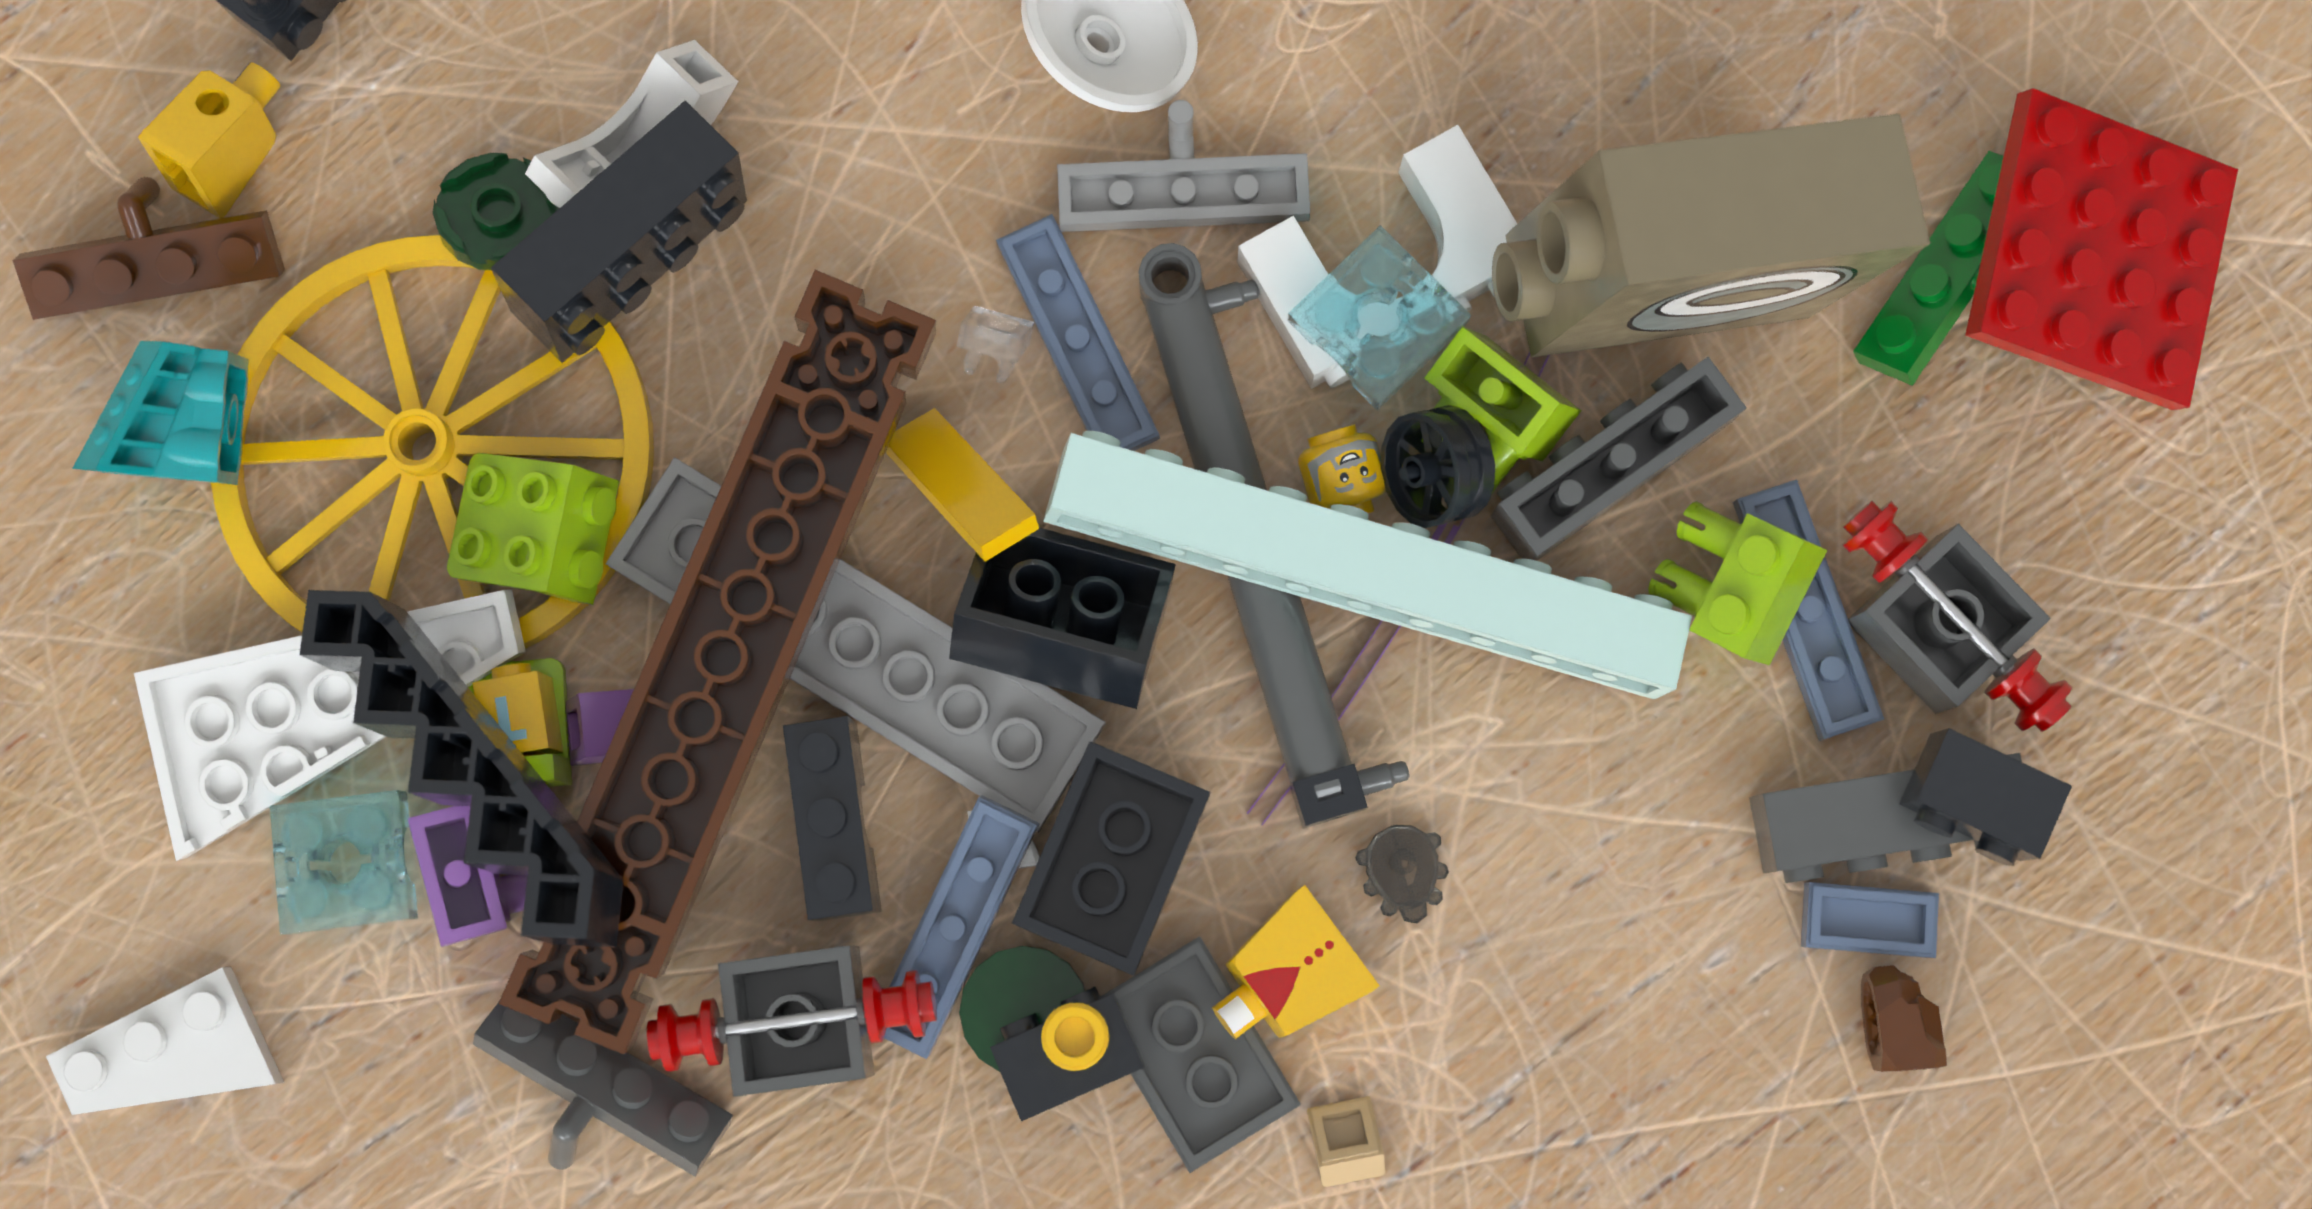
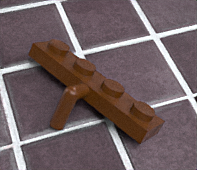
(148, 261)

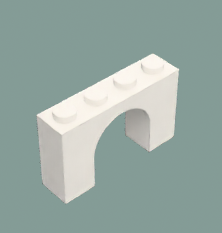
(1466, 223)

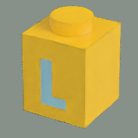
(523, 707)

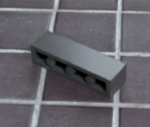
(1843, 822)

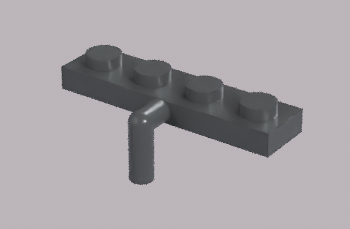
(606, 1086)

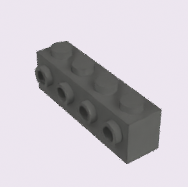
(1618, 460)

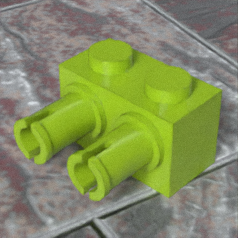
(1504, 396)
(1755, 588)

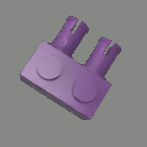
(462, 897)

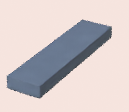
(1076, 334)
(1820, 635)
(963, 911)

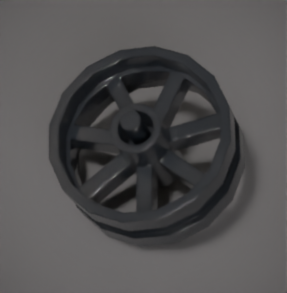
(1425, 471)

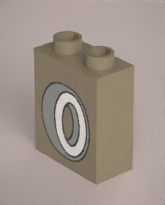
(1710, 234)

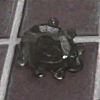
(1403, 870)

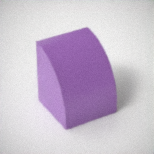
(593, 722)

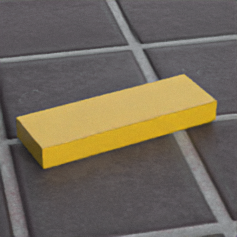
(961, 484)

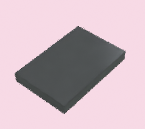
(1195, 1074)

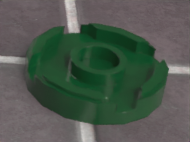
(488, 208)
(1010, 988)

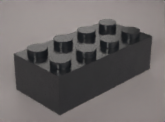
(623, 233)

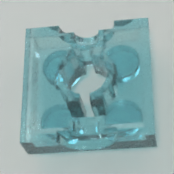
(1371, 275)
(312, 832)

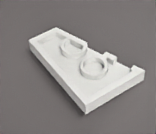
(169, 1050)

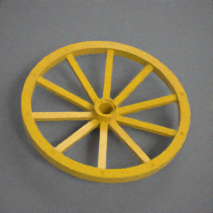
(375, 264)

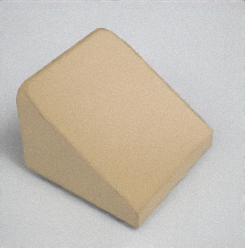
(1346, 1141)

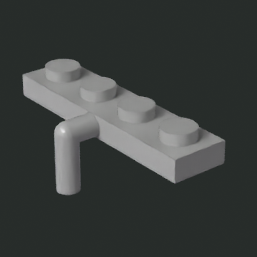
(1183, 188)

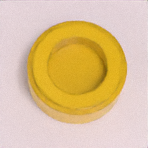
(1075, 1036)

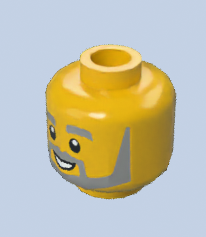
(1342, 469)

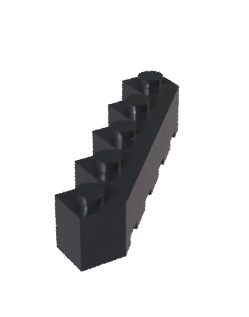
(470, 762)

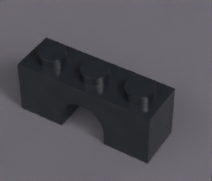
(829, 819)

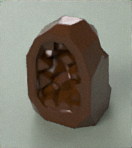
(1900, 1023)

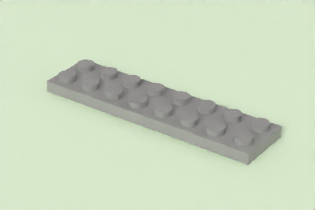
(890, 667)

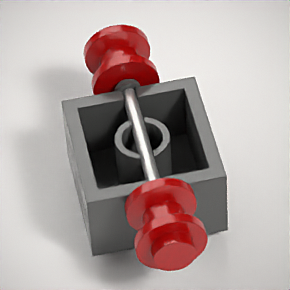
(1951, 619)
(793, 1020)

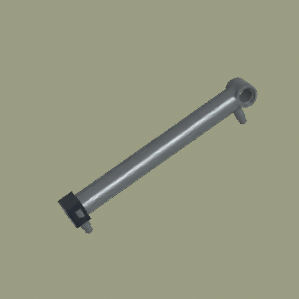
(1274, 621)

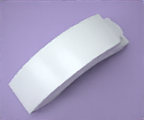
(671, 78)

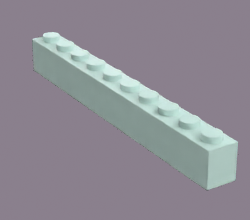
(1367, 566)

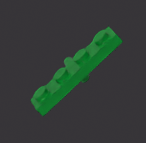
(1935, 284)

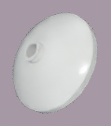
(1114, 50)

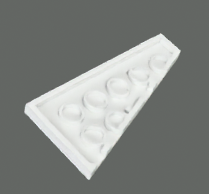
(266, 722)

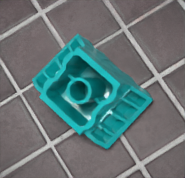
(173, 416)

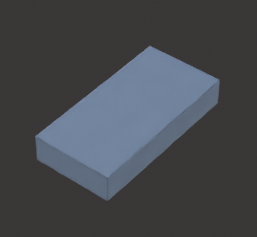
(1869, 920)

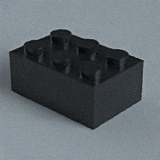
(1064, 615)
(1111, 858)

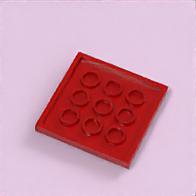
(2102, 250)

